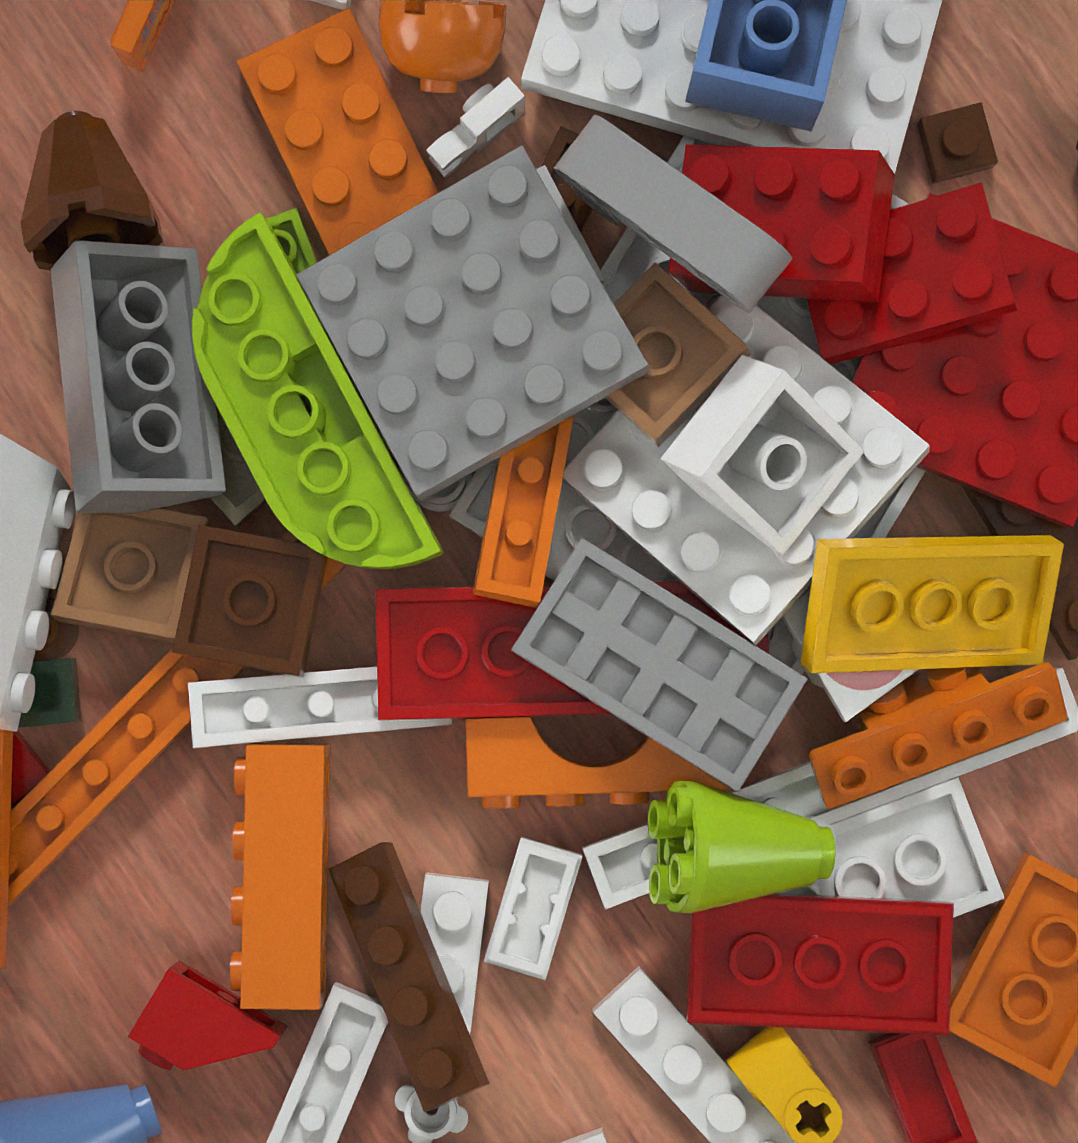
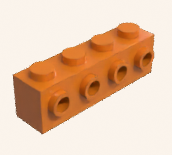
(283, 876)

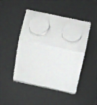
(763, 452)

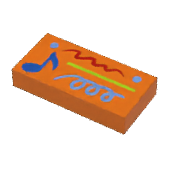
(139, 30)

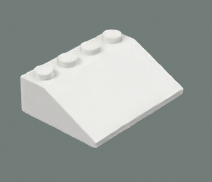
(32, 516)

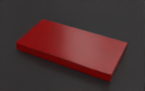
(823, 964)

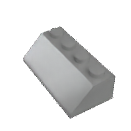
(131, 380)

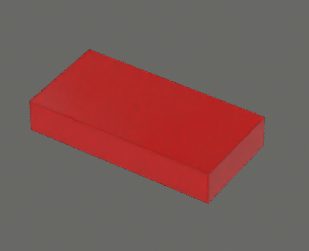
(921, 1088)

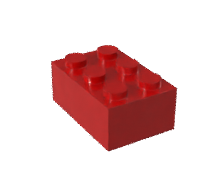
(815, 202)

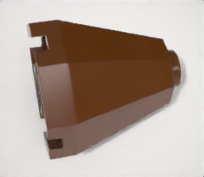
(83, 192)

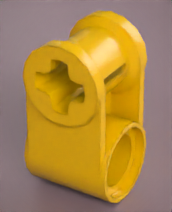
(783, 1079)

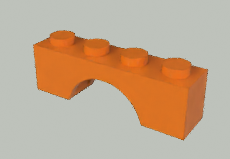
(513, 760)

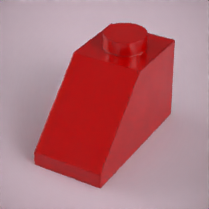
(199, 1023)

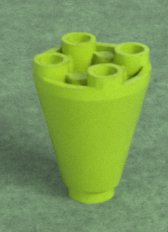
(730, 849)

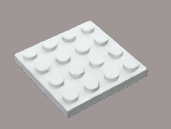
(704, 547)

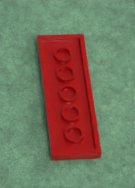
(454, 659)

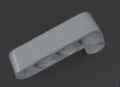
(672, 213)

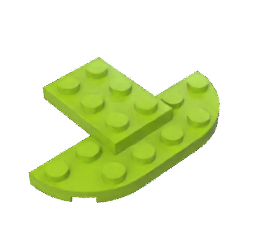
(300, 410)

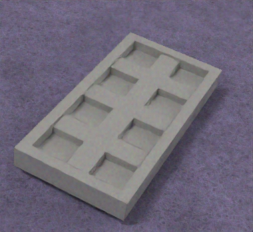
(659, 665)

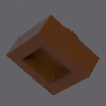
(957, 142)

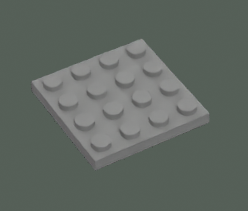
(472, 323)

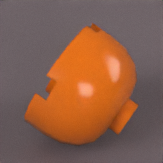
(441, 39)

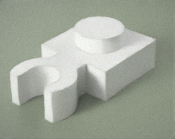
(485, 118)

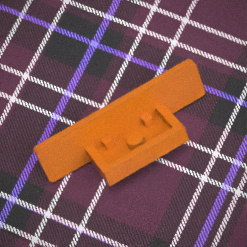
(932, 724)

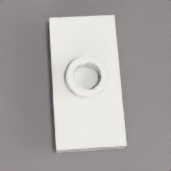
(533, 908)

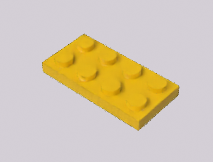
(930, 602)

